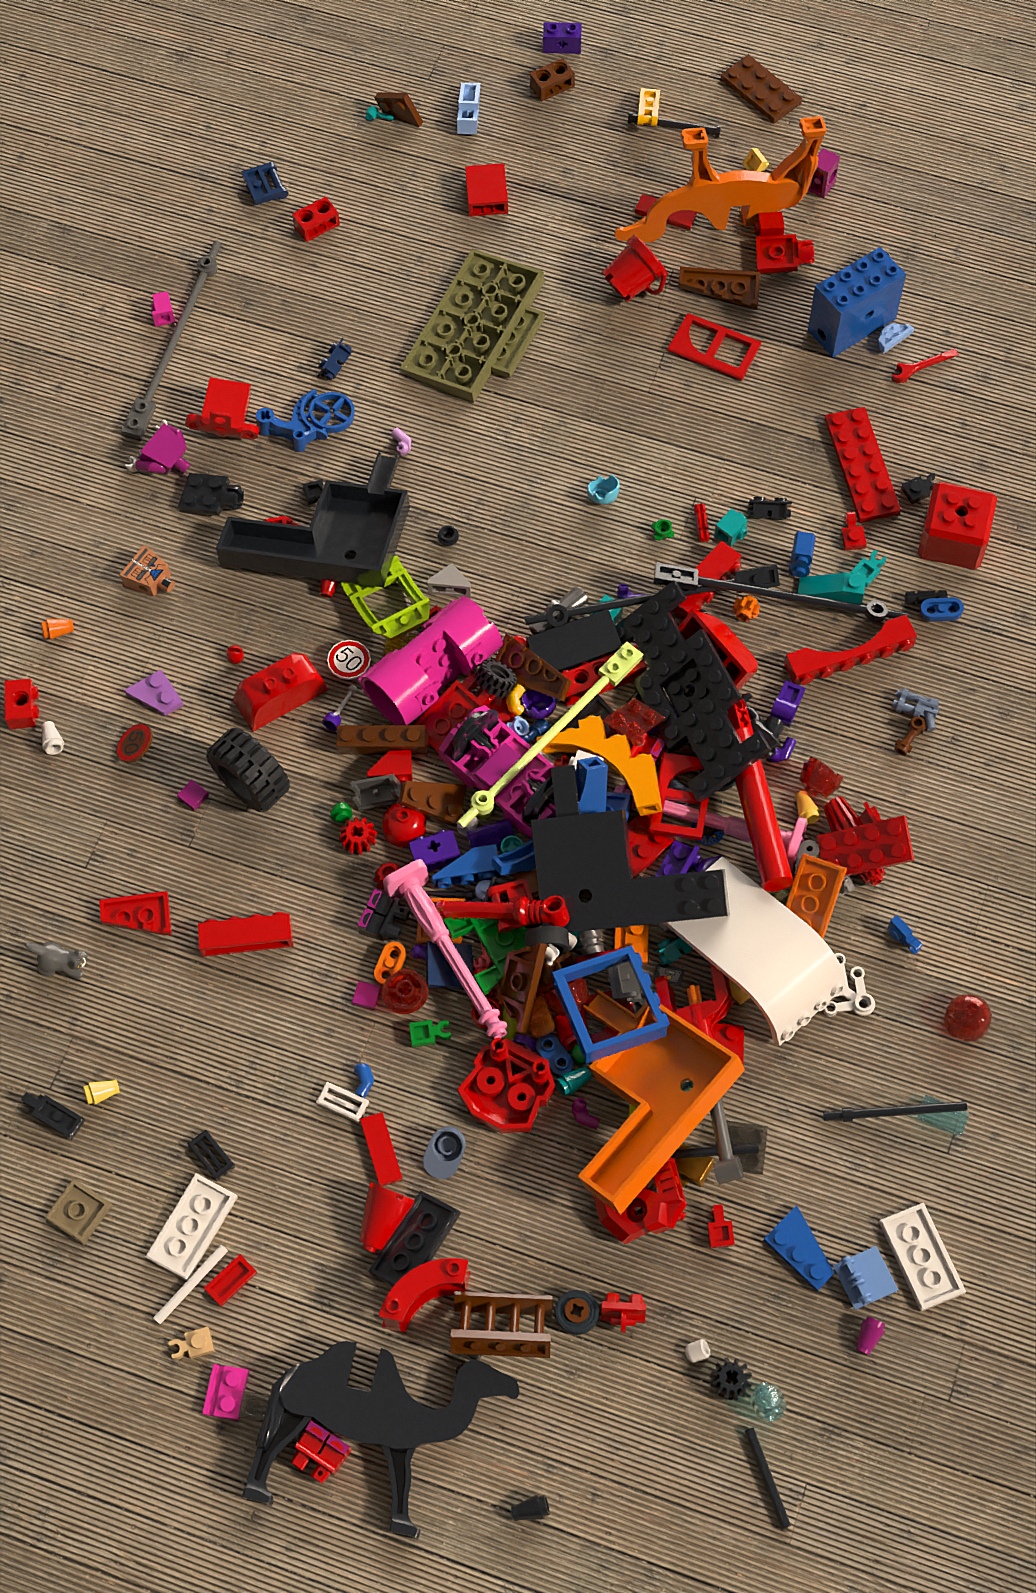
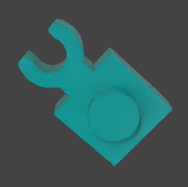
(869, 568)

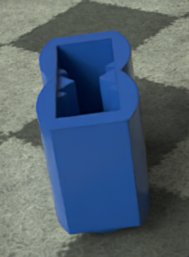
(802, 554)

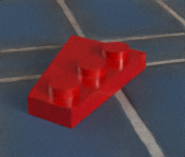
(138, 912)

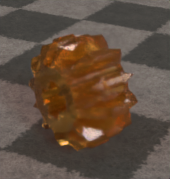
(541, 1018)

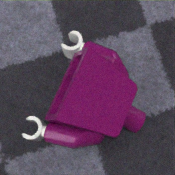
(162, 452)

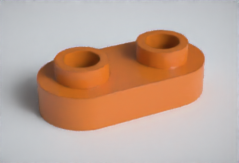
(387, 964)

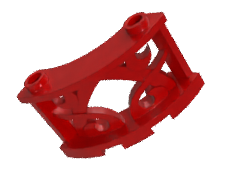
(420, 1286)

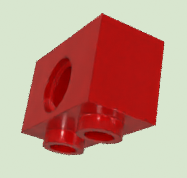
(15, 693)

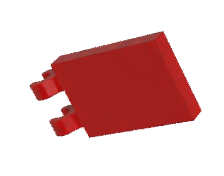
(452, 709)

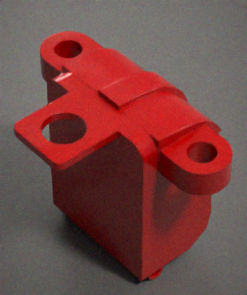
(225, 410)

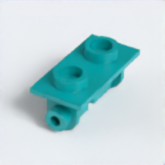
(669, 949)

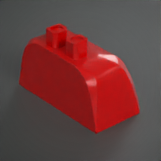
(732, 652)
(278, 690)

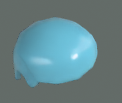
(603, 490)

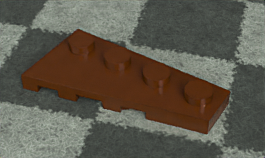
(726, 285)
(532, 670)

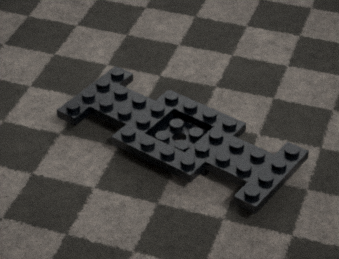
(678, 667)

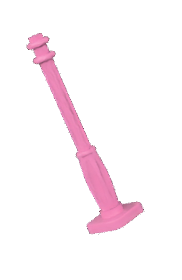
(732, 825)
(408, 883)

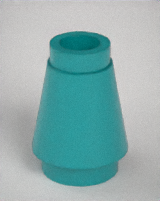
(572, 1081)

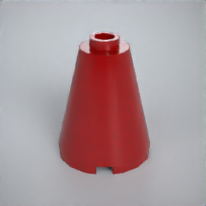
(382, 1216)

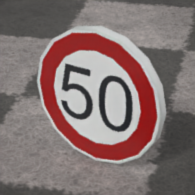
(349, 659)

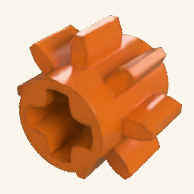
(746, 608)

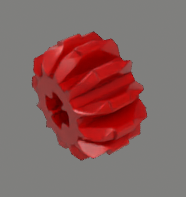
(363, 830)

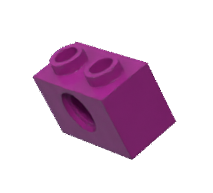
(825, 173)

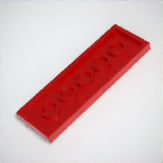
(862, 465)

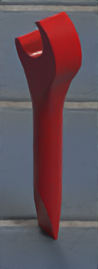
(908, 370)

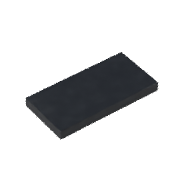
(577, 641)
(415, 1238)

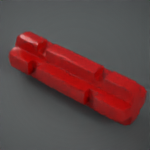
(701, 522)

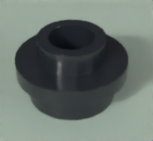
(448, 531)

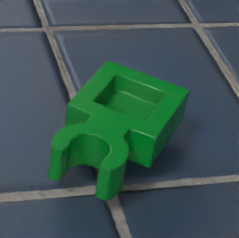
(424, 1033)

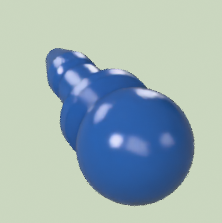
(538, 729)

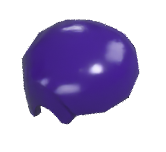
(538, 705)

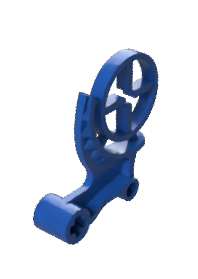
(299, 429)

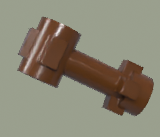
(916, 727)

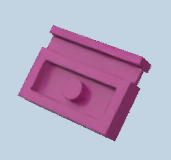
(225, 1392)

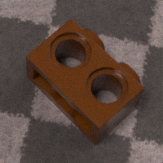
(552, 79)

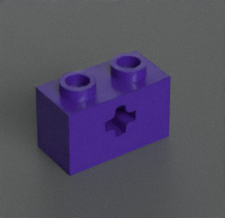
(562, 37)
(445, 845)

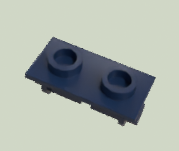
(338, 353)

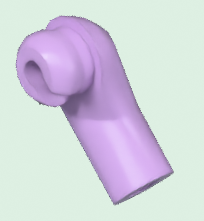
(404, 441)

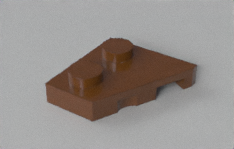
(399, 106)

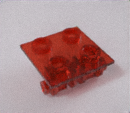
(633, 721)

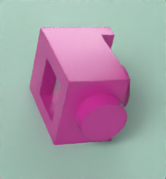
(162, 309)

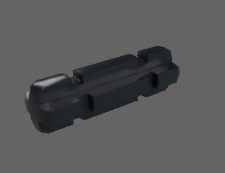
(912, 597)

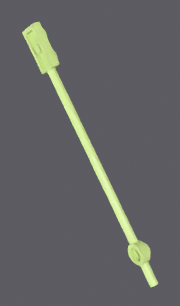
(611, 672)

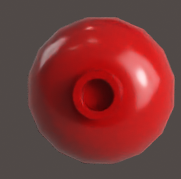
(403, 825)

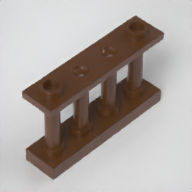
(500, 1342)

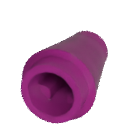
(869, 1335)

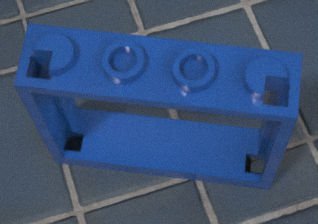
(622, 1042)

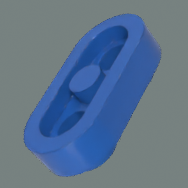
(941, 609)
(554, 1054)

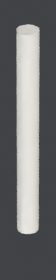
(190, 1284)

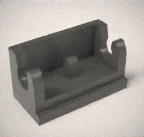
(376, 792)
(624, 984)

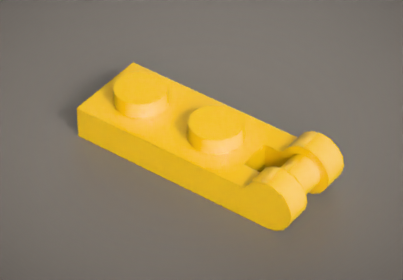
(648, 107)

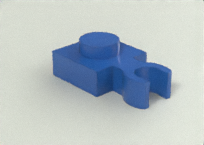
(900, 931)

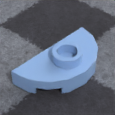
(892, 335)

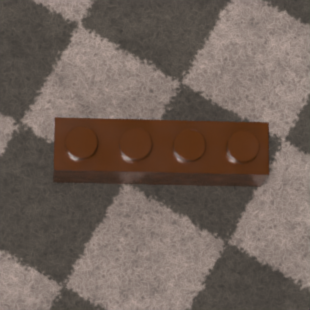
(381, 739)

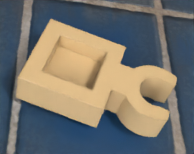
(197, 1344)

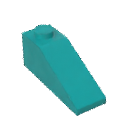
(837, 586)

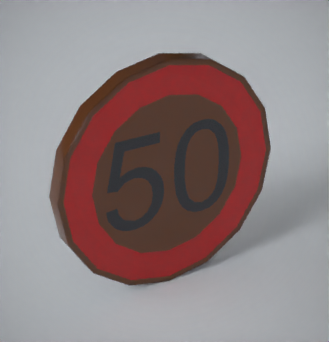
(134, 743)

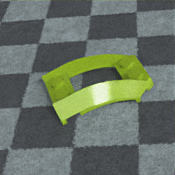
(401, 622)

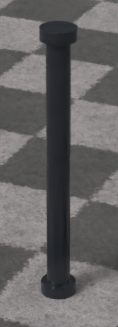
(678, 124)

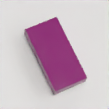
(497, 765)

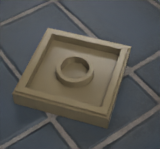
(78, 1211)

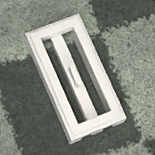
(360, 1110)

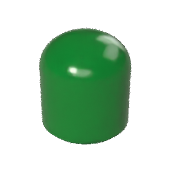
(577, 1056)

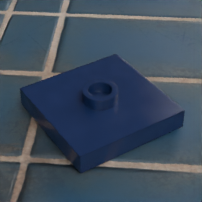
(439, 972)

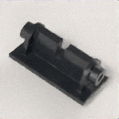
(777, 507)

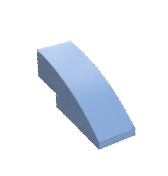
(468, 108)

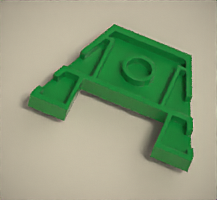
(495, 944)

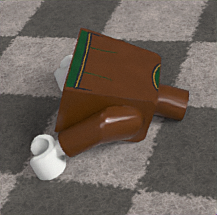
(555, 963)

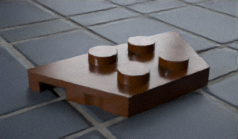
(521, 983)

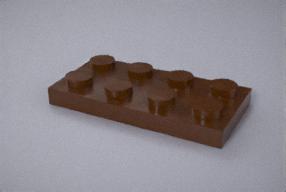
(761, 88)

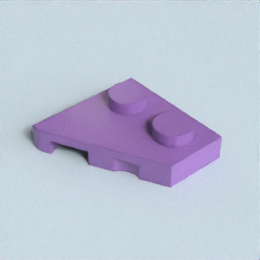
(156, 693)

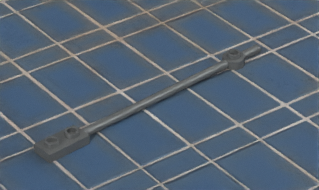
(143, 409)

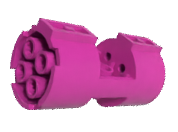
(412, 677)

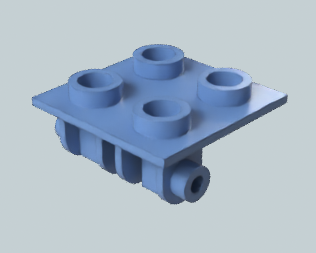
(865, 1277)

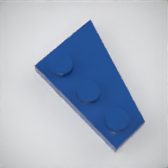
(799, 1249)

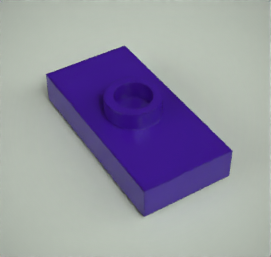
(490, 834)

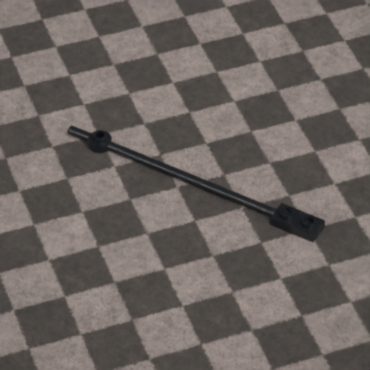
(761, 576)
(689, 579)

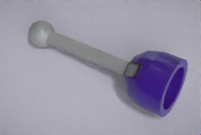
(333, 719)

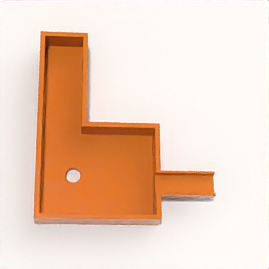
(652, 1082)

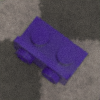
(679, 859)

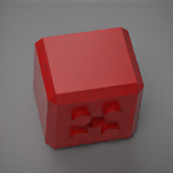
(956, 538)

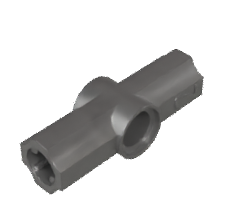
(574, 598)

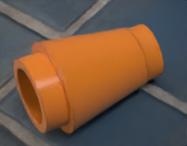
(56, 627)

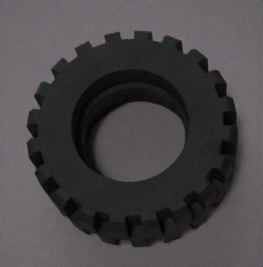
(248, 769)

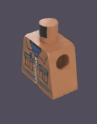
(147, 573)

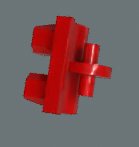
(623, 1313)

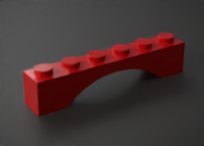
(811, 664)

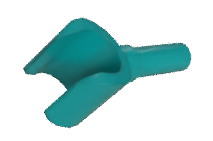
(372, 112)

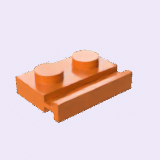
(635, 936)

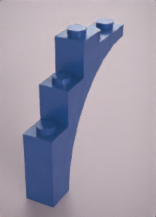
(592, 790)

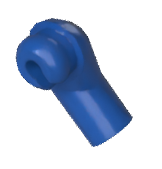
(366, 1079)

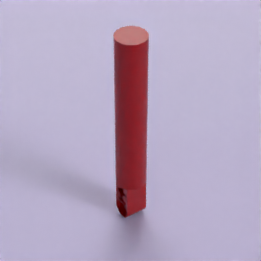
(760, 813)

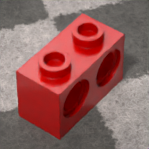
(316, 219)

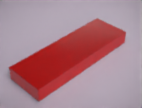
(682, 218)
(381, 1149)

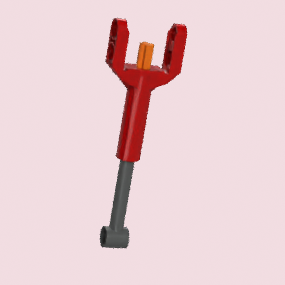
(703, 1017)

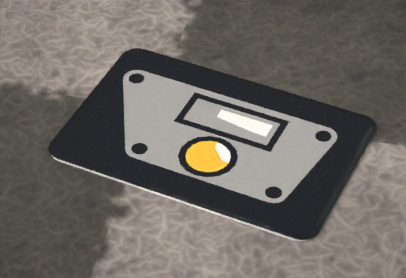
(673, 974)

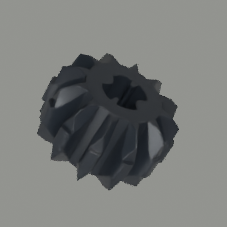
(721, 1377)

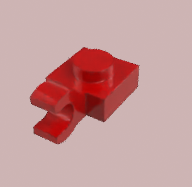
(853, 535)
(720, 1231)

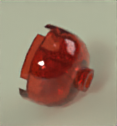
(968, 1017)

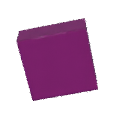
(193, 795)
(366, 995)

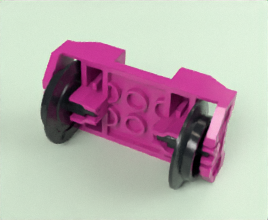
(475, 741)

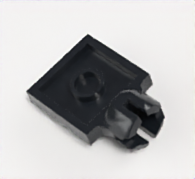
(209, 495)

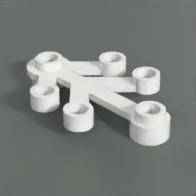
(854, 998)

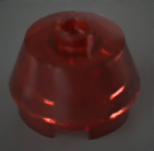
(819, 778)
(405, 991)
(579, 992)

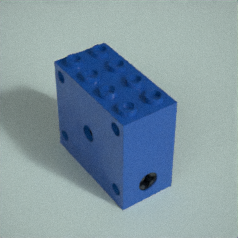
(856, 301)

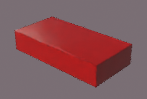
(230, 1280)

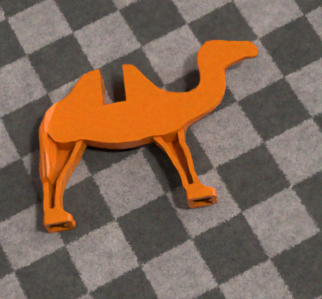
(716, 193)

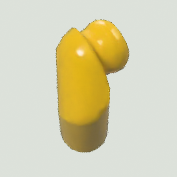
(513, 701)

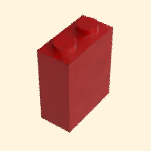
(486, 189)

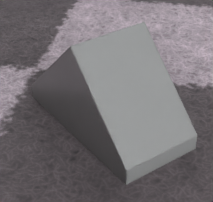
(449, 582)

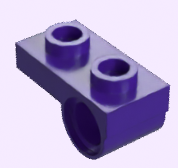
(787, 702)

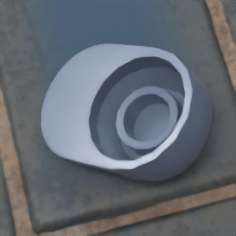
(444, 1152)

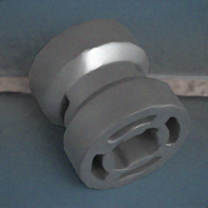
(590, 942)

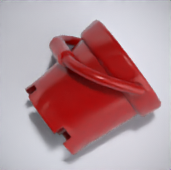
(635, 270)

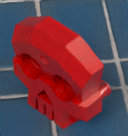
(498, 1103)
(659, 1209)

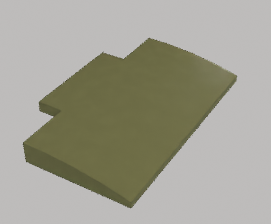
(478, 326)

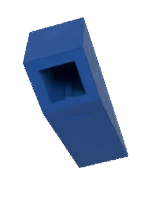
(469, 868)

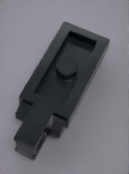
(54, 1114)

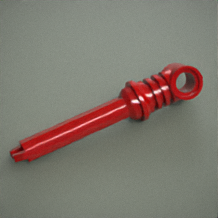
(524, 911)

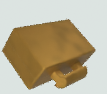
(694, 1169)

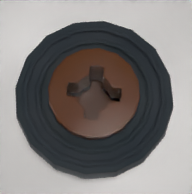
(580, 1320)

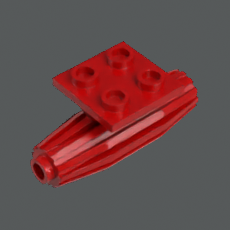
(842, 816)

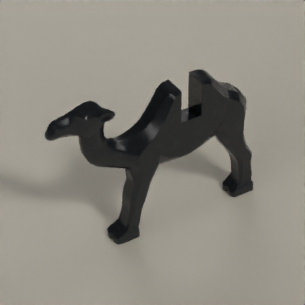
(373, 1417)

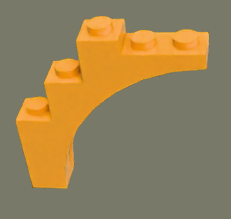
(636, 772)

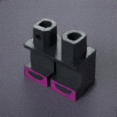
(379, 917)

